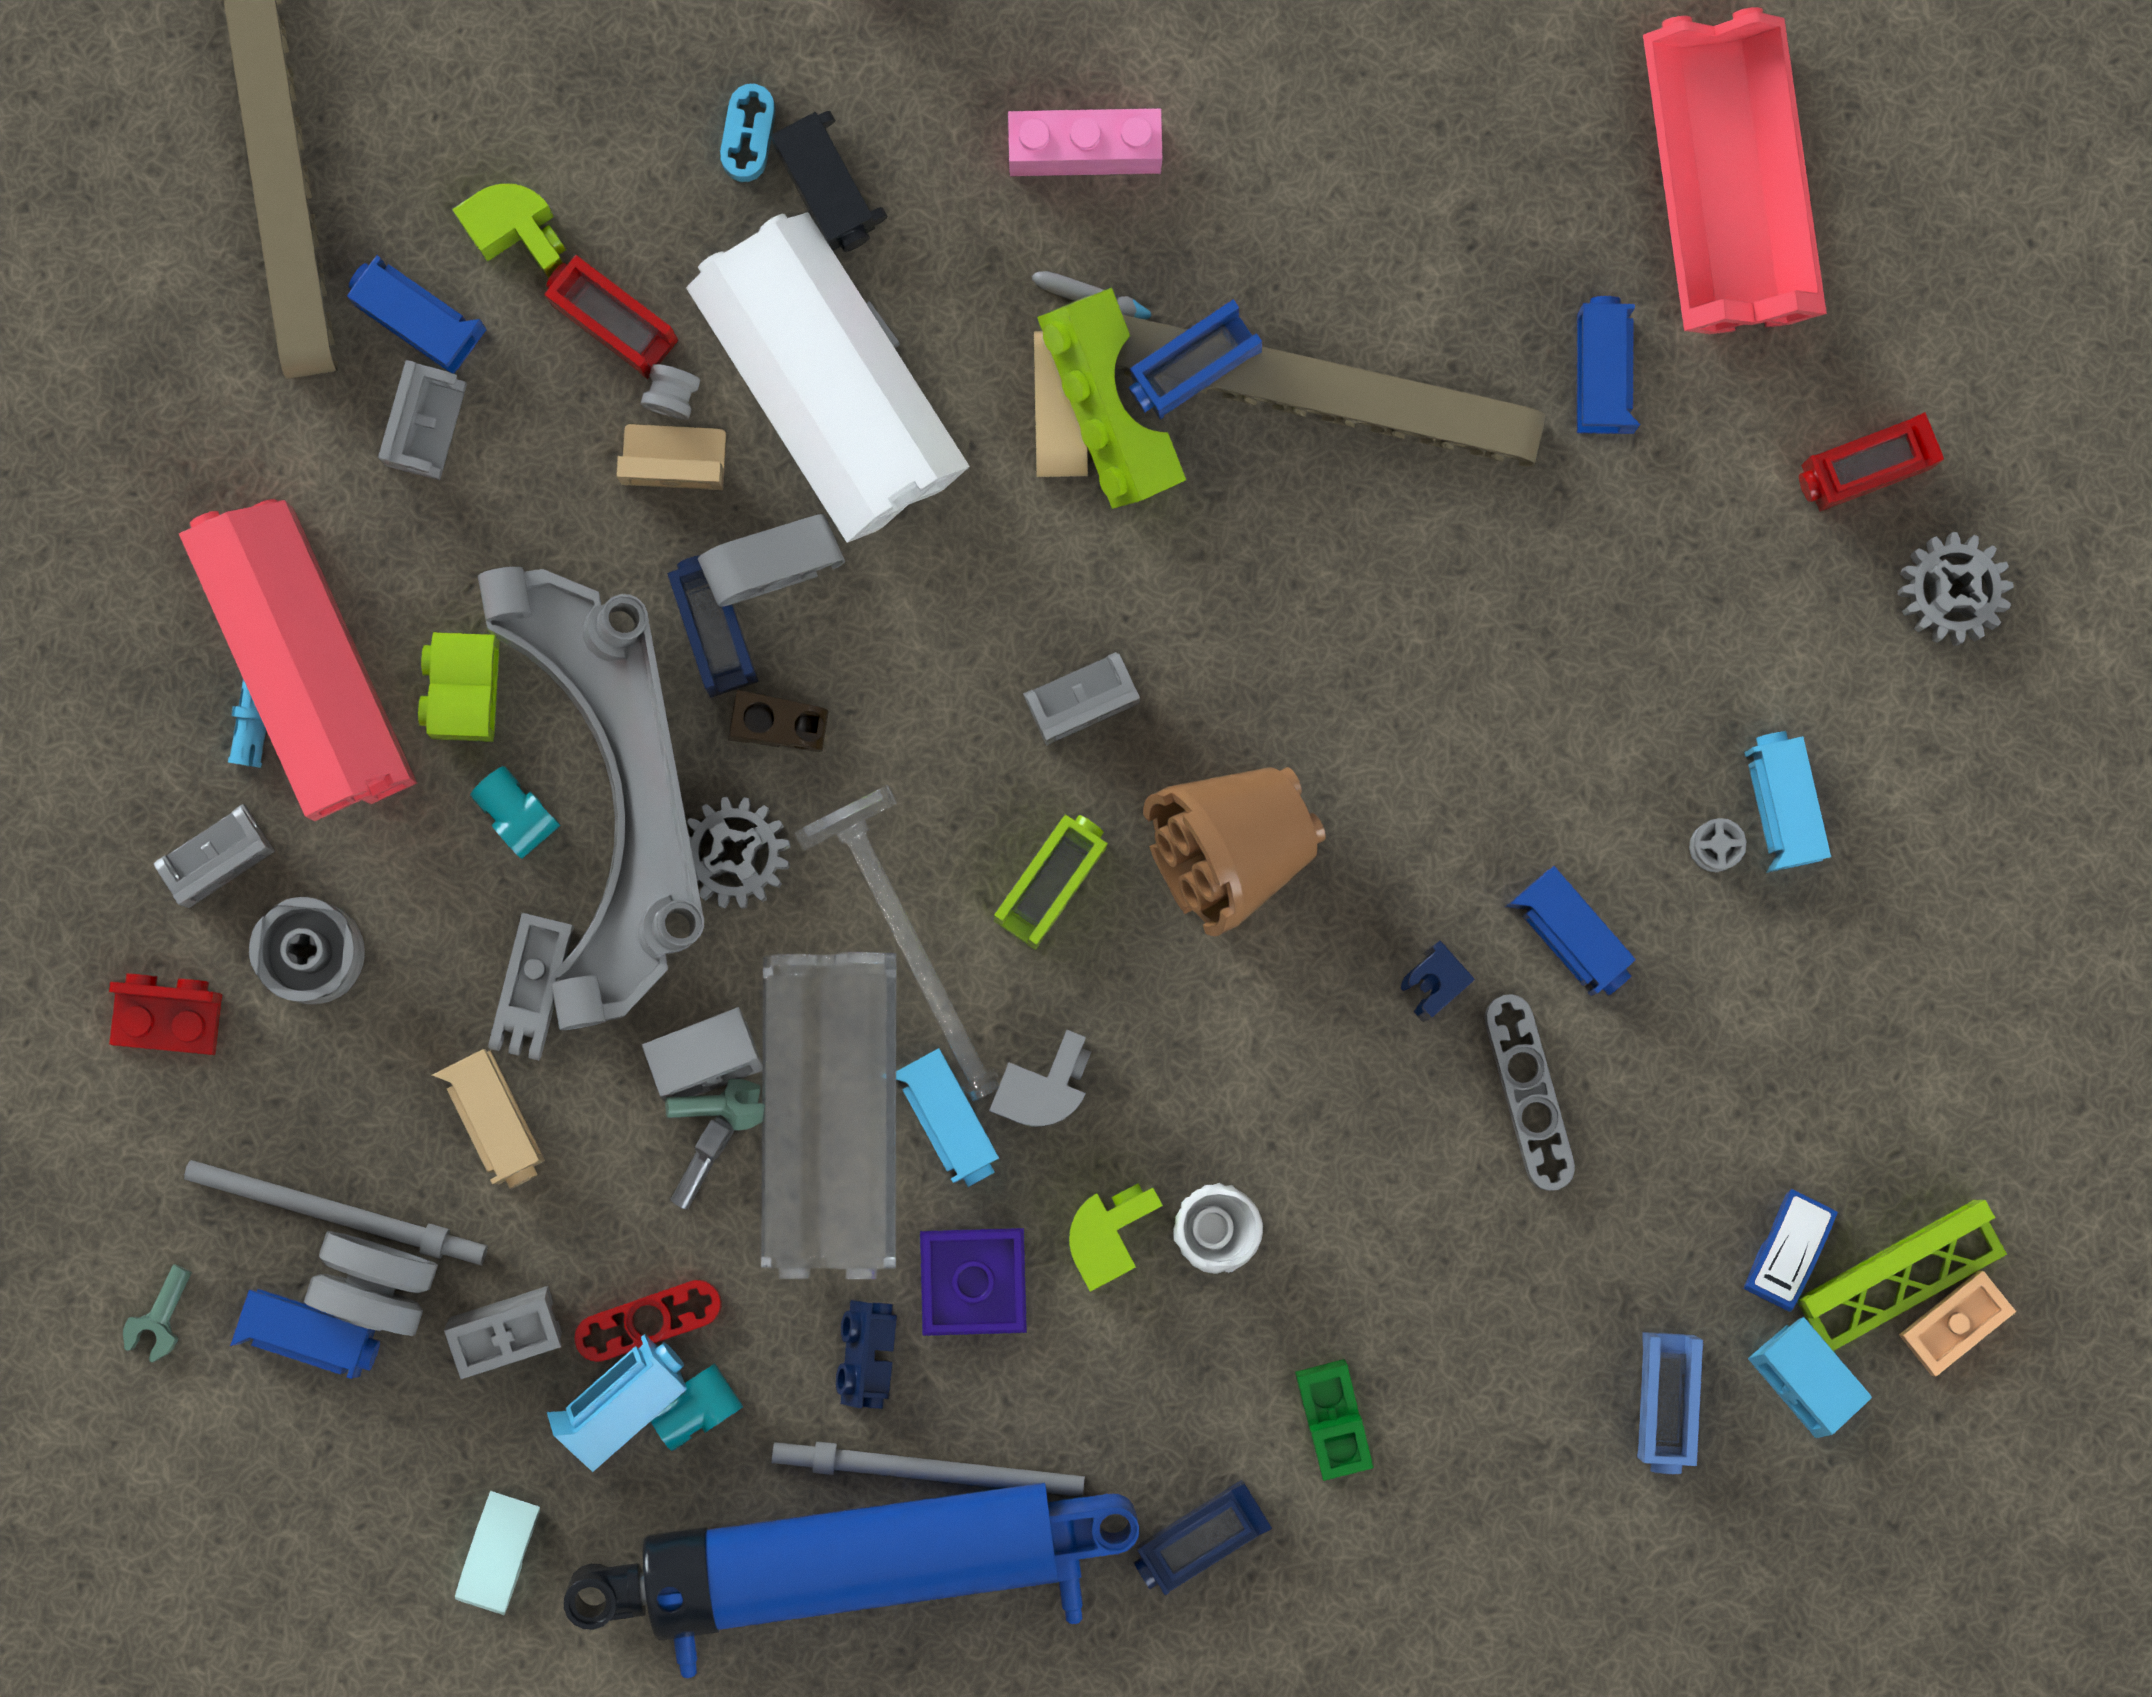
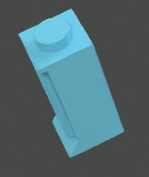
(1787, 801)
(948, 1118)
(619, 1403)

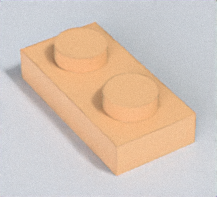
(1957, 1323)

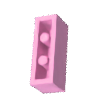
(1085, 142)

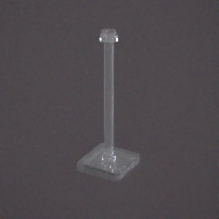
(851, 827)

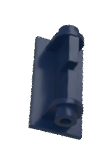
(861, 1378)

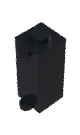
(825, 182)

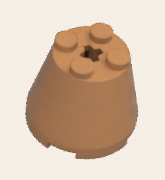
(1231, 842)

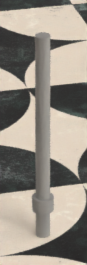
(431, 1240)
(826, 1458)

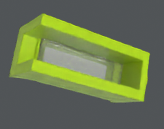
(1051, 880)

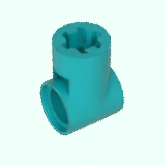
(517, 815)
(702, 1406)

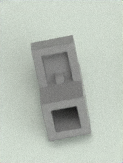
(1040, 1099)

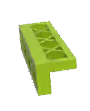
(1897, 1258)

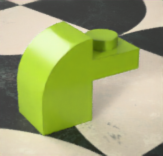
(507, 214)
(1095, 1239)

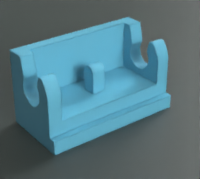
(1810, 1378)

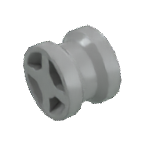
(670, 391)
(1727, 843)

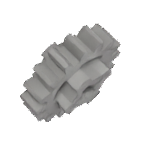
(1941, 574)
(755, 839)

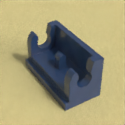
(1442, 976)

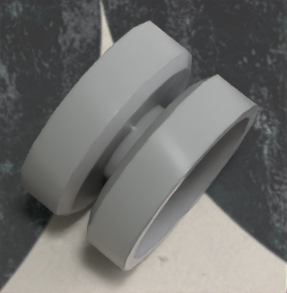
(368, 1292)

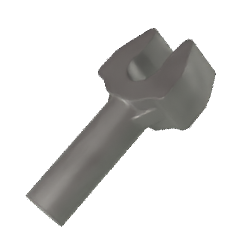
(707, 1150)

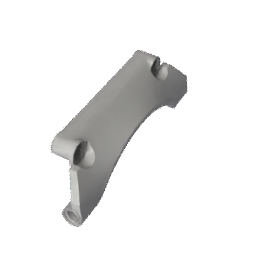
(620, 696)

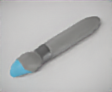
(1076, 290)

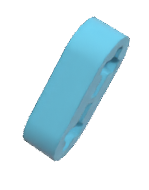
(759, 134)

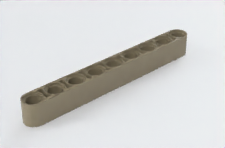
(280, 187)
(1362, 397)

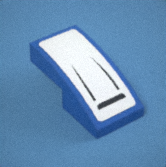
(1790, 1250)

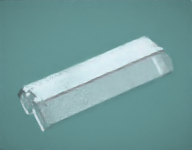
(829, 1113)

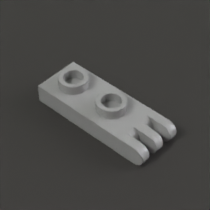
(527, 989)

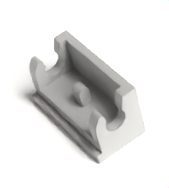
(422, 420)
(1082, 698)
(214, 857)
(703, 1056)
(503, 1332)

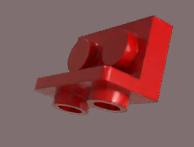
(165, 1016)

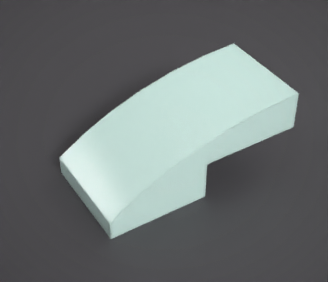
(497, 1553)

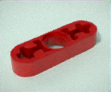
(606, 1320)

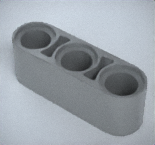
(770, 560)

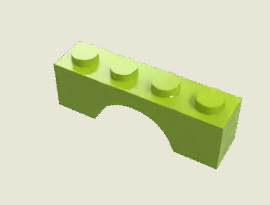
(1085, 347)

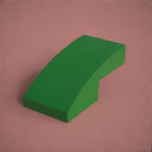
(1334, 1420)

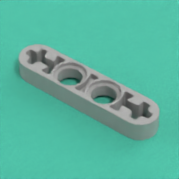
(1536, 1090)

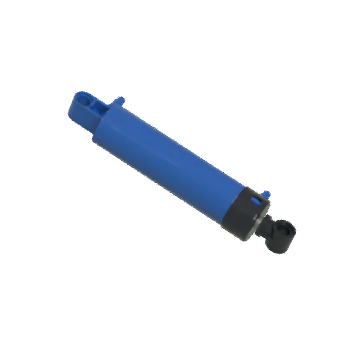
(853, 1562)

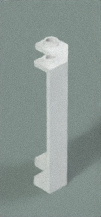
(826, 375)

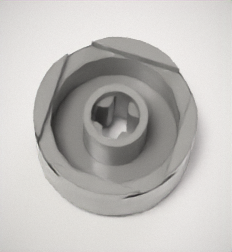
(292, 925)

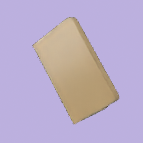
(672, 457)

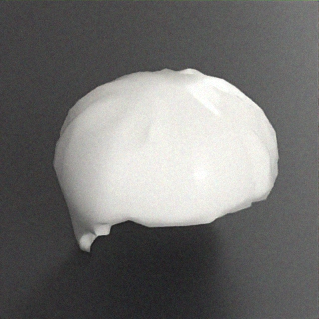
(1218, 1228)

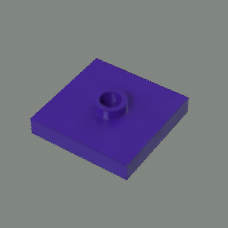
(973, 1281)

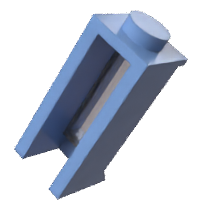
(1670, 1401)

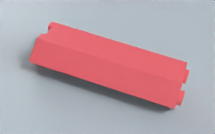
(1734, 172)
(297, 657)

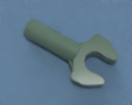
(736, 1104)
(159, 1317)

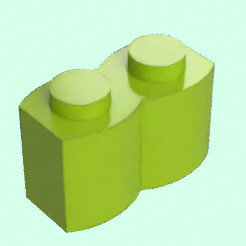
(460, 687)

